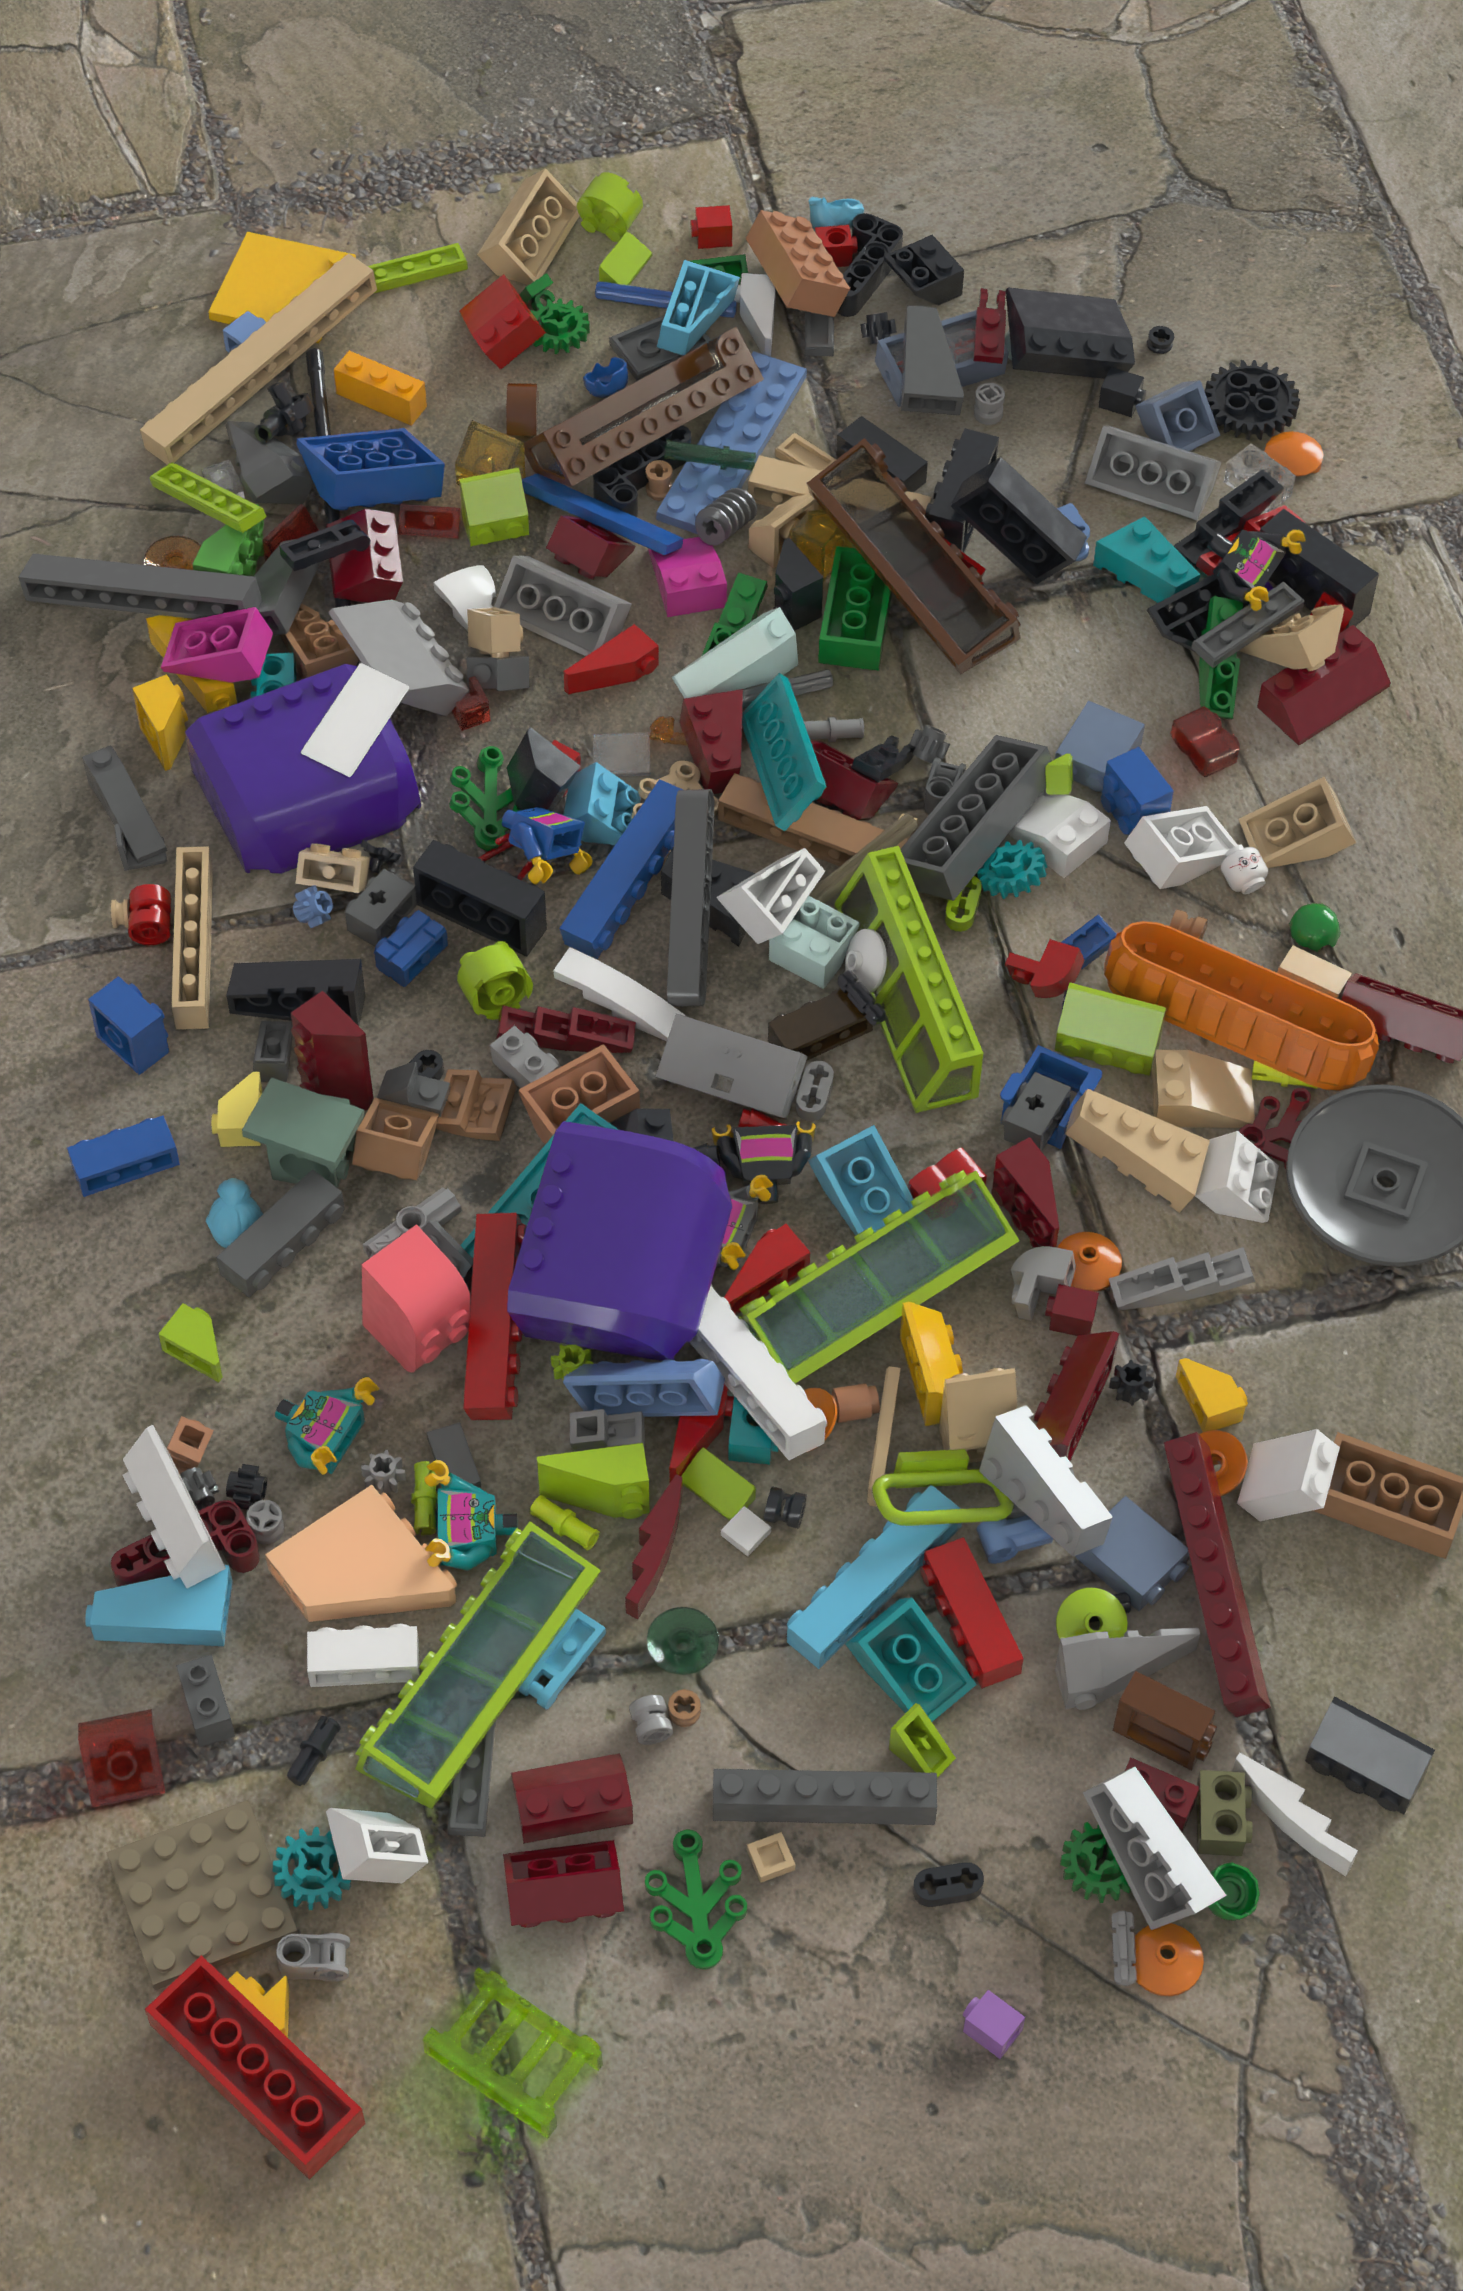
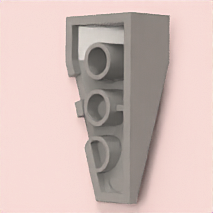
(1098, 1666)

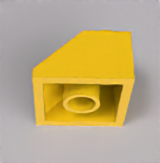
(161, 717)

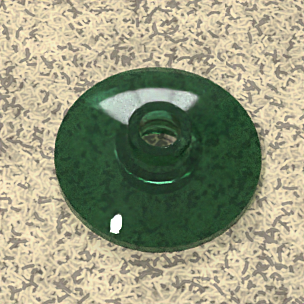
(682, 1626)

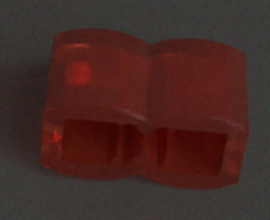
(1205, 741)

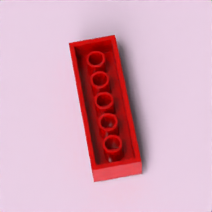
(255, 2067)

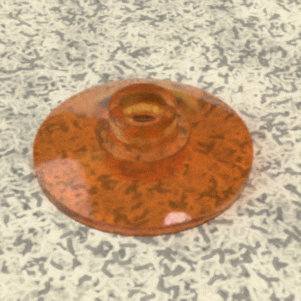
(172, 552)

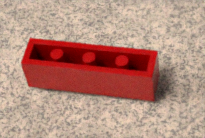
(972, 1613)

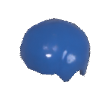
(607, 380)

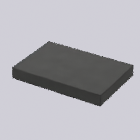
(640, 348)

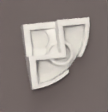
(466, 590)

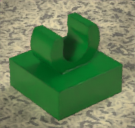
(538, 290)

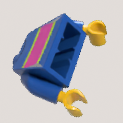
(546, 837)

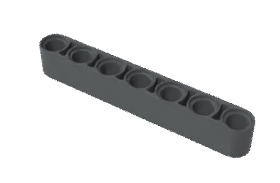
(690, 898)

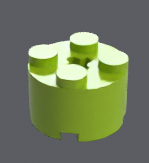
(609, 206)
(493, 979)

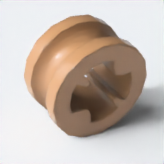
(684, 1718)

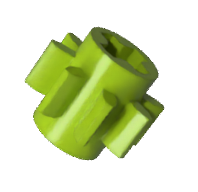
(569, 1359)

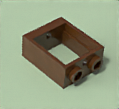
(1165, 1721)

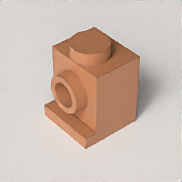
(188, 1443)

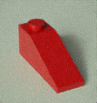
(614, 663)
(772, 1261)
(697, 1433)

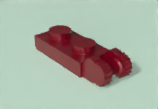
(990, 329)

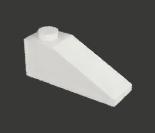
(757, 308)

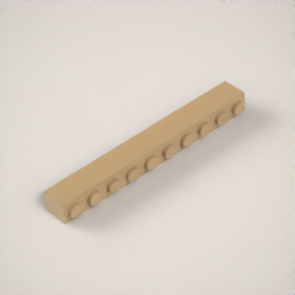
(258, 359)

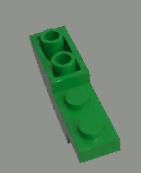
(739, 609)
(1219, 683)

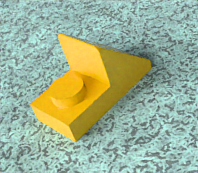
(272, 2005)

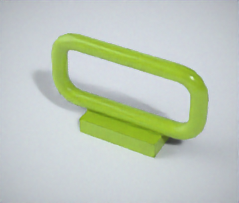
(936, 1469)

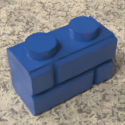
(410, 947)

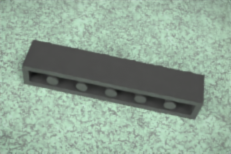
(824, 1796)

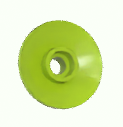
(1085, 1603)

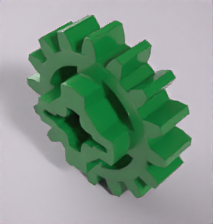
(563, 325)
(1087, 1855)

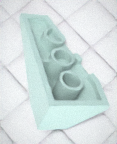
(744, 659)

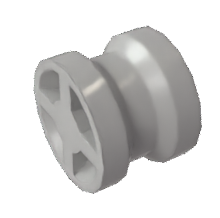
(261, 1514)

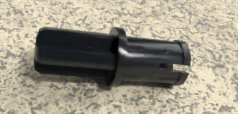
(313, 1750)

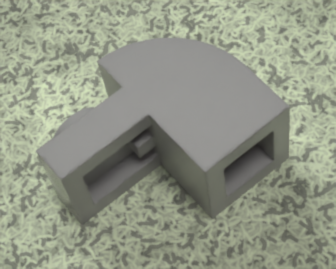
(1039, 1272)

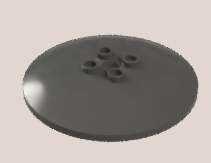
(1373, 1135)

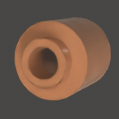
(856, 1402)

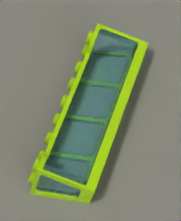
(870, 1281)

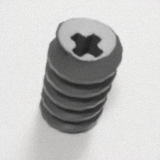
(725, 516)

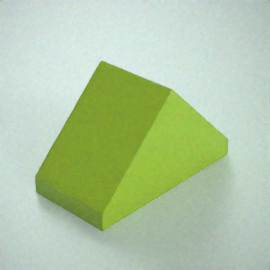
(919, 1743)

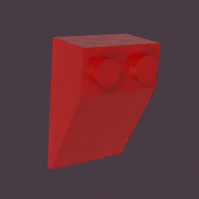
(501, 322)

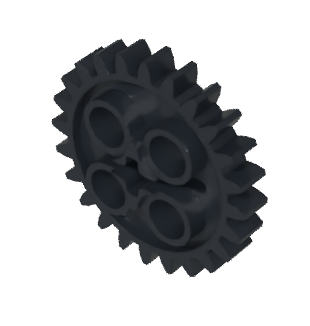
(1252, 399)

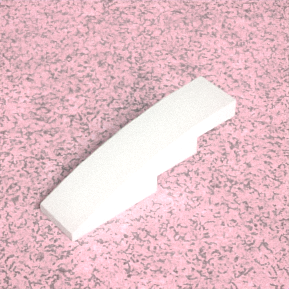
(617, 992)
(1282, 1804)

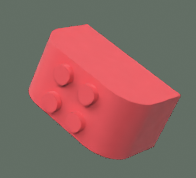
(414, 1300)

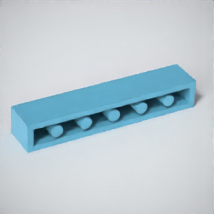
(868, 1582)

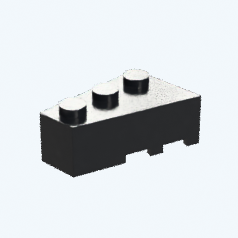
(722, 879)

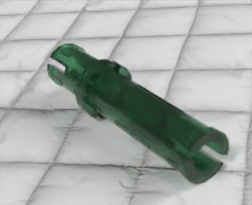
(710, 455)

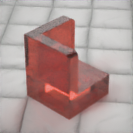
(473, 707)

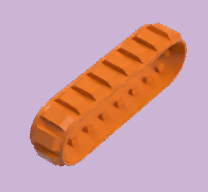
(1243, 1005)

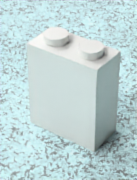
(1288, 1475)

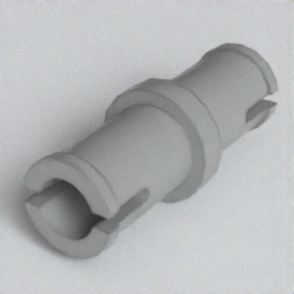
(834, 729)

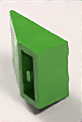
(231, 551)

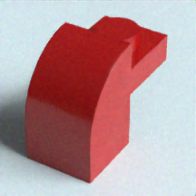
(1052, 974)

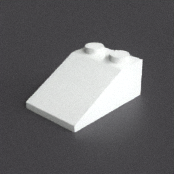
(1064, 830)
(1179, 845)

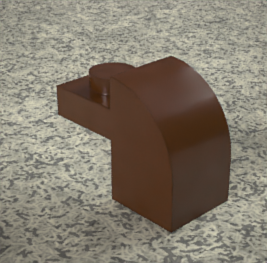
(522, 409)

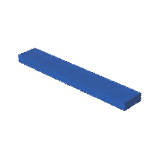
(601, 514)

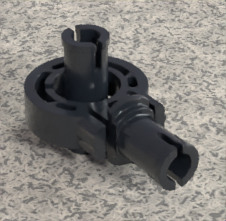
(286, 416)

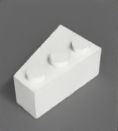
(773, 895)

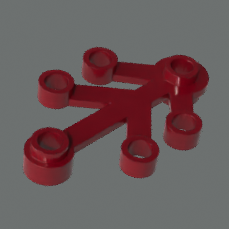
(1286, 1128)

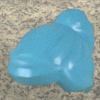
(833, 213)
(232, 1211)

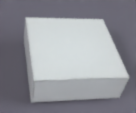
(746, 1531)

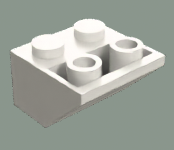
(1237, 1178)
(376, 1846)

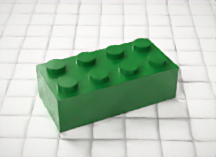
(854, 613)

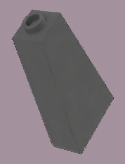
(928, 368)
(282, 591)

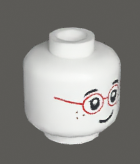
(1244, 869)

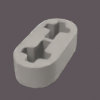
(808, 1089)

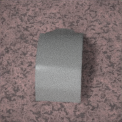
(598, 1430)

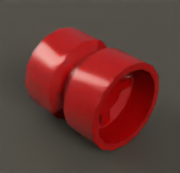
(149, 914)

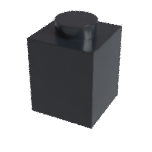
(1121, 392)

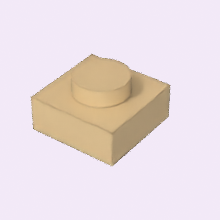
(771, 1857)

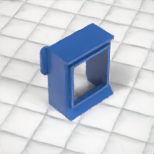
(1060, 1069)

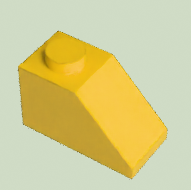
(1211, 1395)

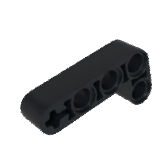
(868, 270)
(620, 481)

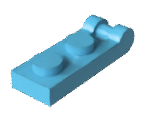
(563, 1658)

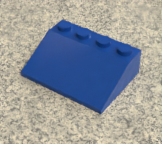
(372, 468)

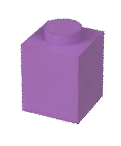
(992, 2023)

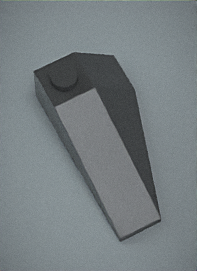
(268, 469)

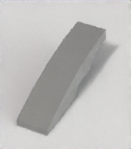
(1181, 1281)

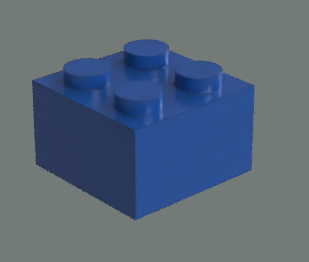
(1134, 789)
(129, 1024)

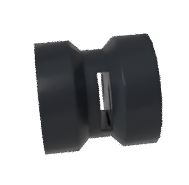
(793, 1508)

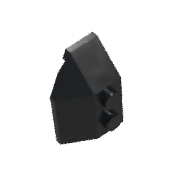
(1186, 612)

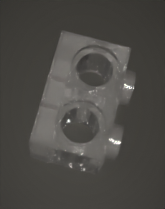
(1251, 461)

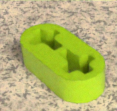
(969, 905)

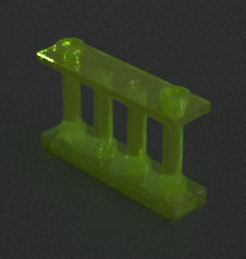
(507, 2090)

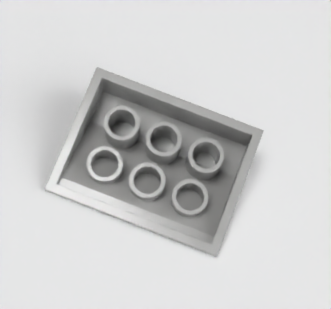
(400, 645)

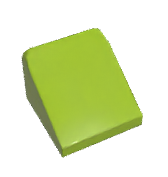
(1059, 775)

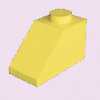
(235, 1110)

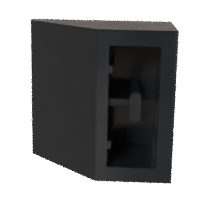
(928, 270)

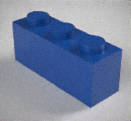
(123, 1155)

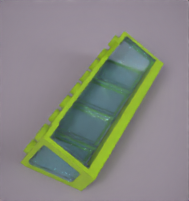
(477, 1667)

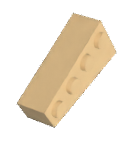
(1140, 1145)

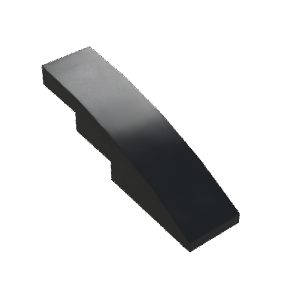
(1231, 515)

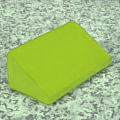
(624, 261)
(718, 1484)

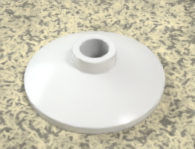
(867, 958)

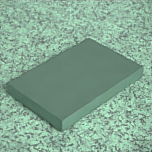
(303, 1123)

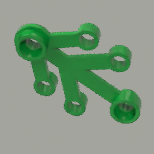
(490, 763)
(696, 1905)

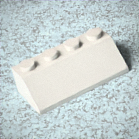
(171, 1510)

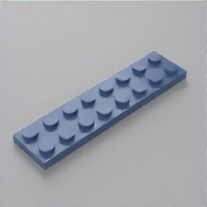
(744, 425)

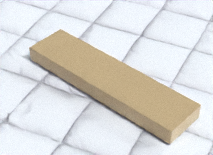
(884, 1428)

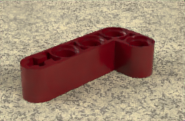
(225, 1538)

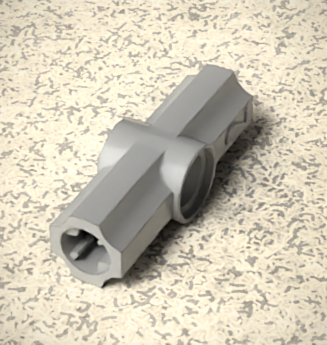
(438, 1207)

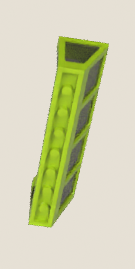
(922, 1005)

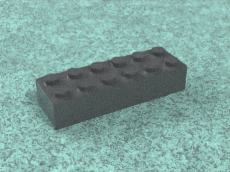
(975, 816)

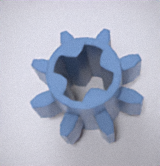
(312, 906)

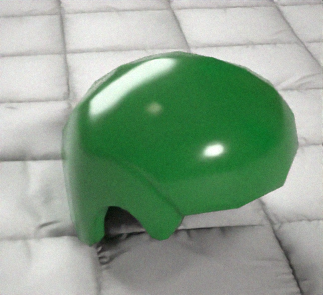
(1315, 926)
(1240, 1891)

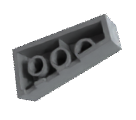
(1043, 1483)
(1151, 1850)

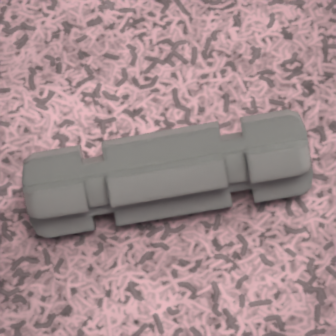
(1124, 1948)

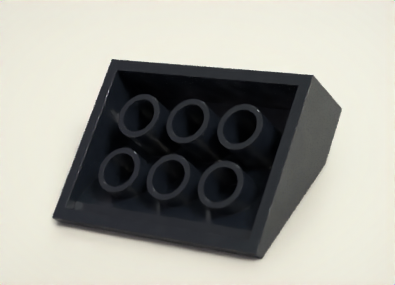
(1067, 334)

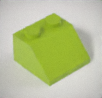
(494, 507)

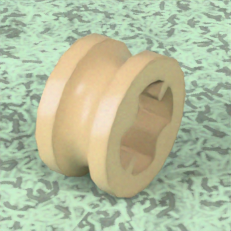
(120, 913)

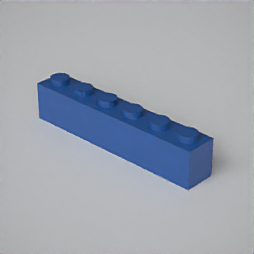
(623, 874)

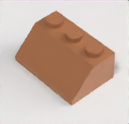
(590, 1080)

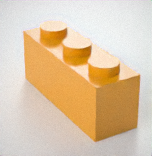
(380, 388)

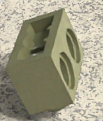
(1217, 1812)

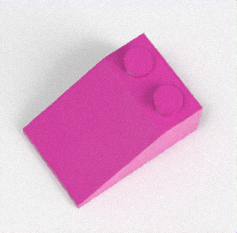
(690, 578)
(219, 646)

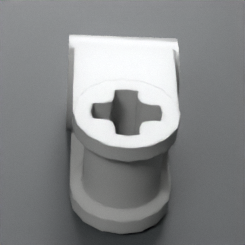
(317, 1956)

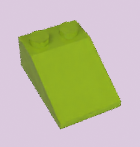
(598, 1480)

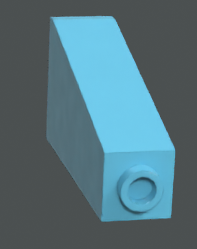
(163, 1611)

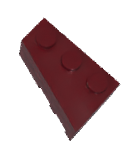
(714, 736)

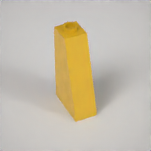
(210, 693)

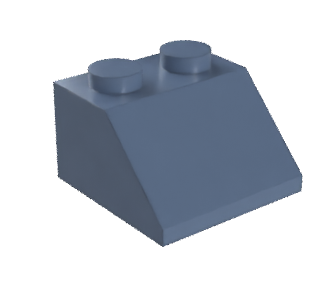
(1179, 416)

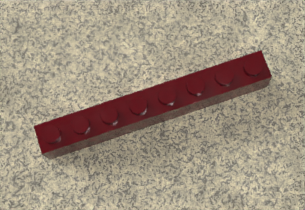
(1216, 1575)

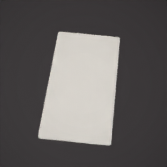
(355, 720)

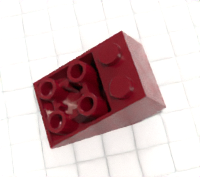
(1026, 1191)

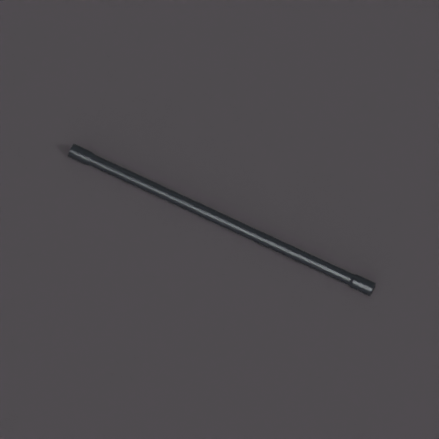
(316, 372)

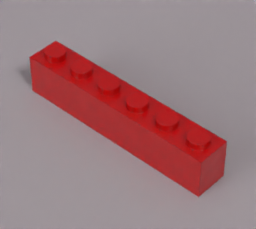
(492, 1332)

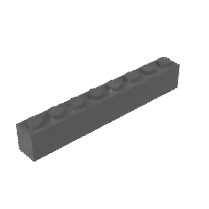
(136, 587)

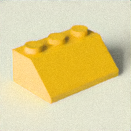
(928, 1356)

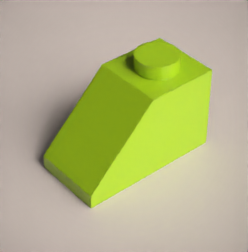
(192, 1341)

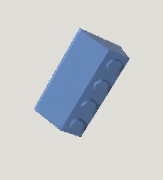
(648, 1387)

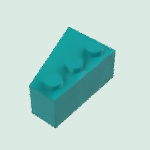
(1146, 560)

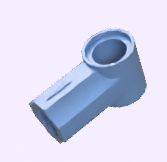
(1006, 1537)

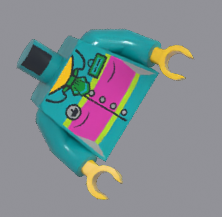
(325, 1424)
(465, 1521)

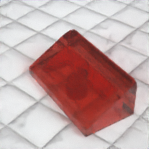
(429, 521)
(294, 526)

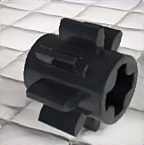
(878, 327)
(1131, 1382)
(246, 1486)

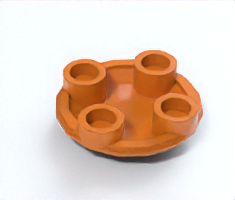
(1296, 452)

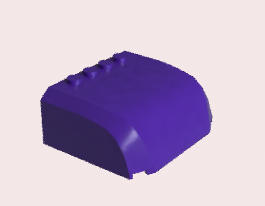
(283, 801)
(620, 1243)

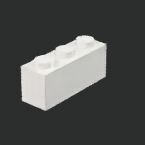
(362, 1655)

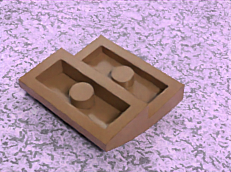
(476, 1105)

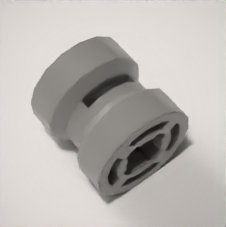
(989, 403)
(651, 1719)

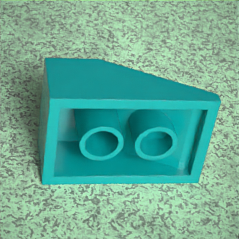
(911, 1660)

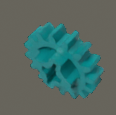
(1013, 869)
(312, 1884)

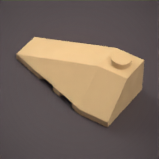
(1300, 641)

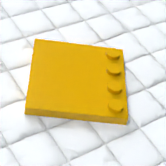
(268, 276)

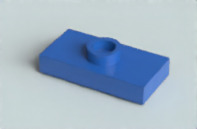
(1092, 939)

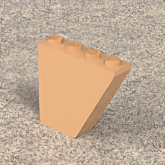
(359, 1564)

